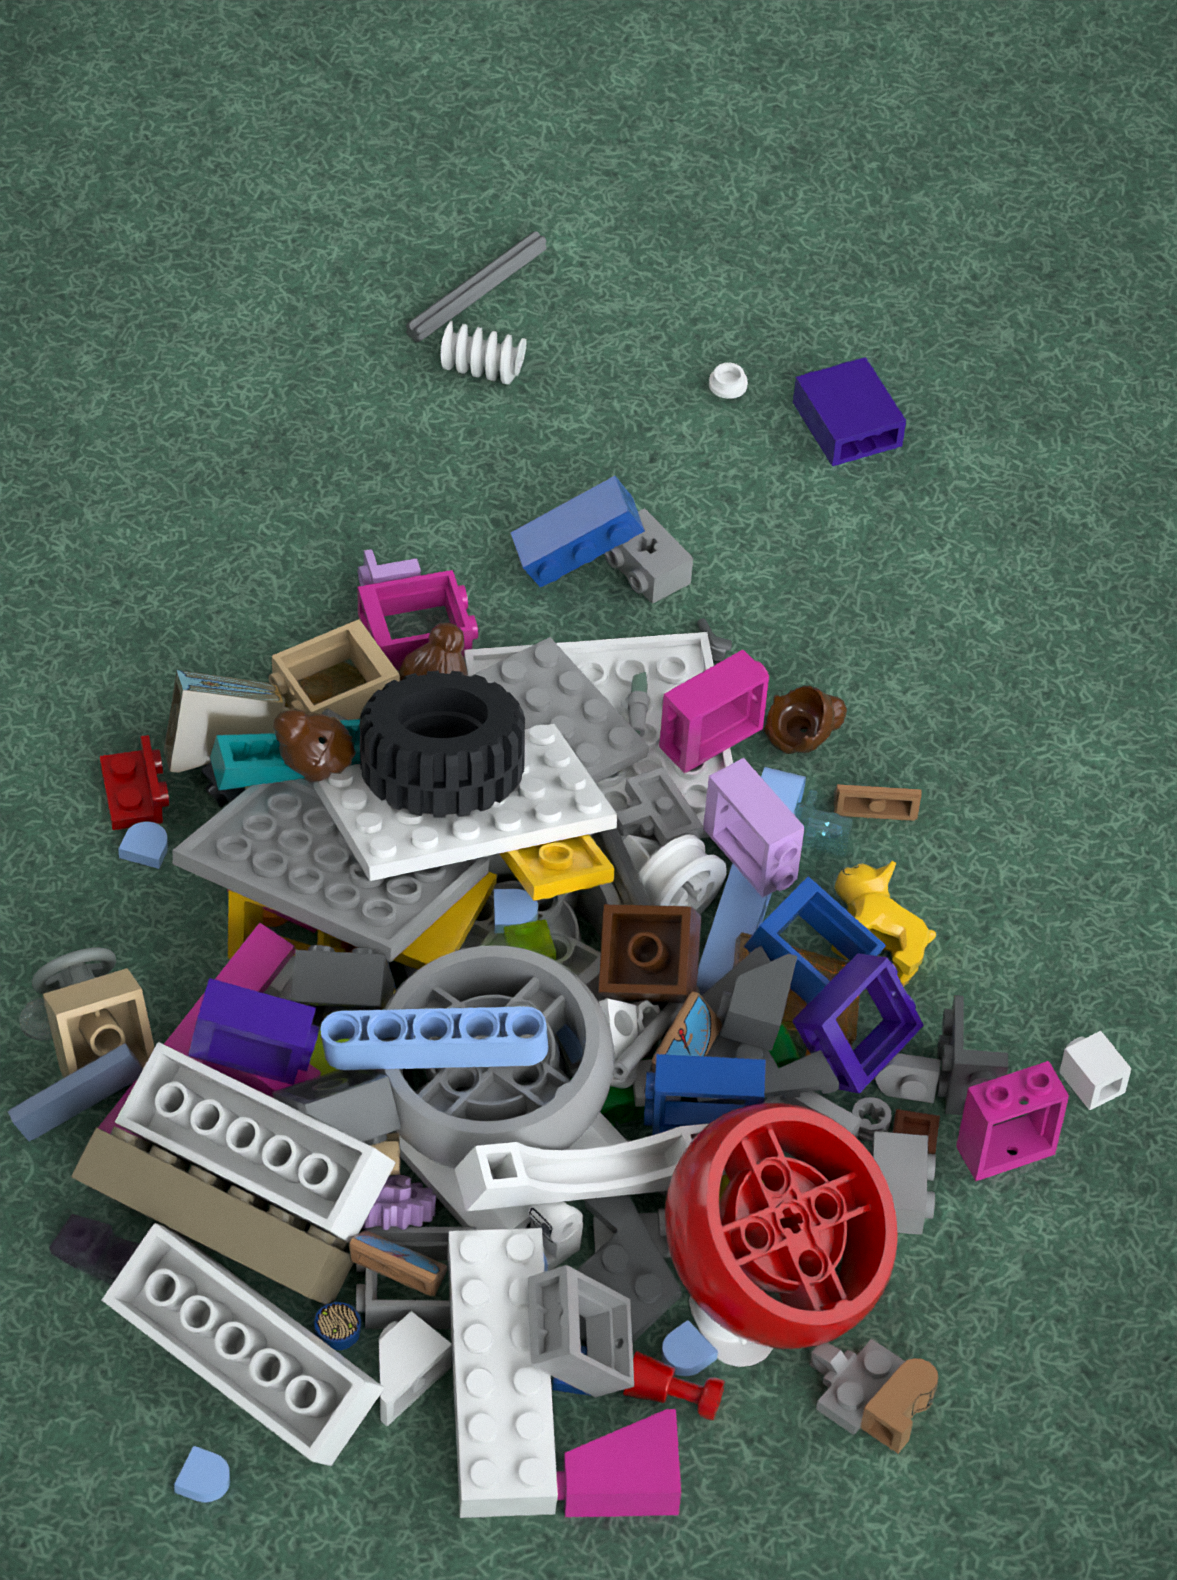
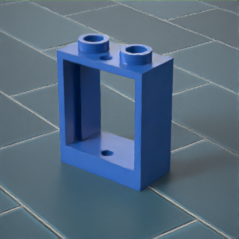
(827, 919)
(699, 1078)

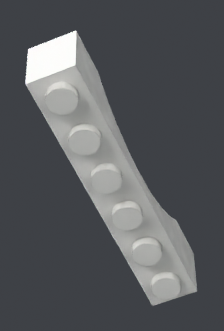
(527, 1175)

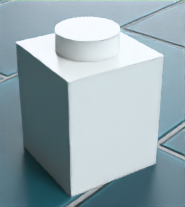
(1094, 1069)

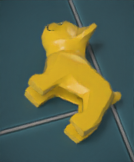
(869, 901)

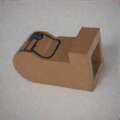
(893, 1406)

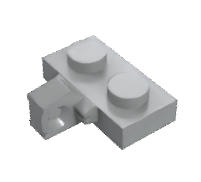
(657, 809)
(852, 1380)

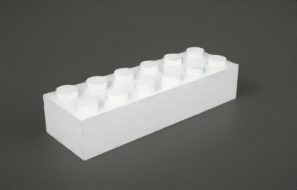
(255, 1142)
(243, 1344)
(498, 1396)

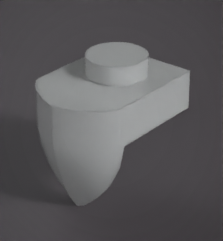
(910, 1078)

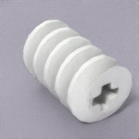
(481, 354)

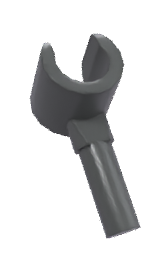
(717, 645)

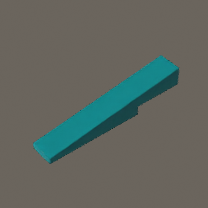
(257, 759)

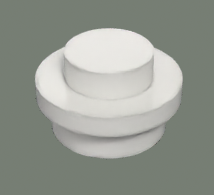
(728, 381)

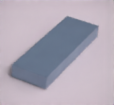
(76, 1092)

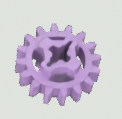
(401, 1205)

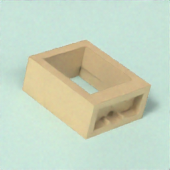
(325, 651)

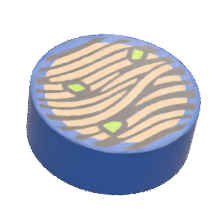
(338, 1325)

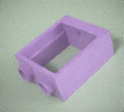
(753, 827)

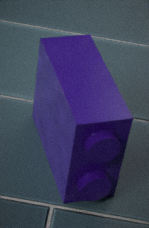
(849, 411)

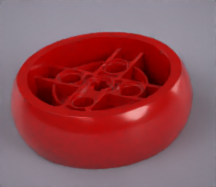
(781, 1225)

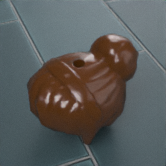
(440, 653)
(799, 710)
(301, 747)

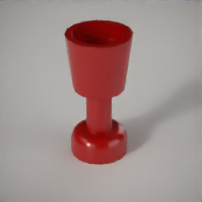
(656, 1381)

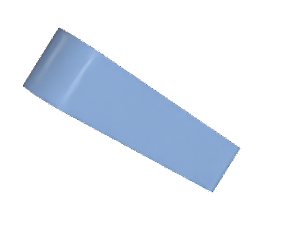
(453, 1050)

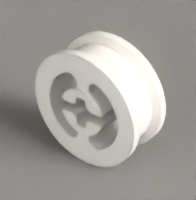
(683, 874)

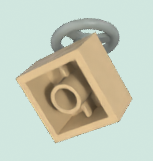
(92, 1009)

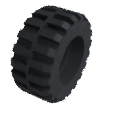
(442, 743)

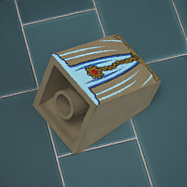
(212, 707)

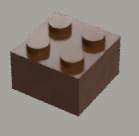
(649, 953)

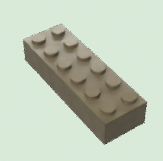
(222, 1220)

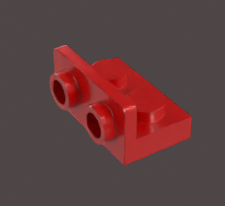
(133, 786)

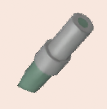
(638, 703)

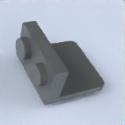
(960, 1066)

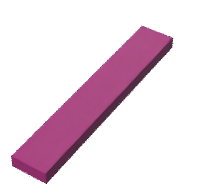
(251, 967)

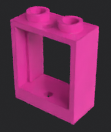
(408, 596)
(713, 711)
(1031, 1136)

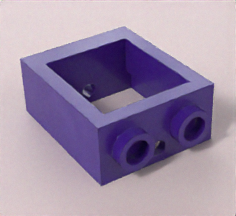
(899, 1024)
(254, 1032)

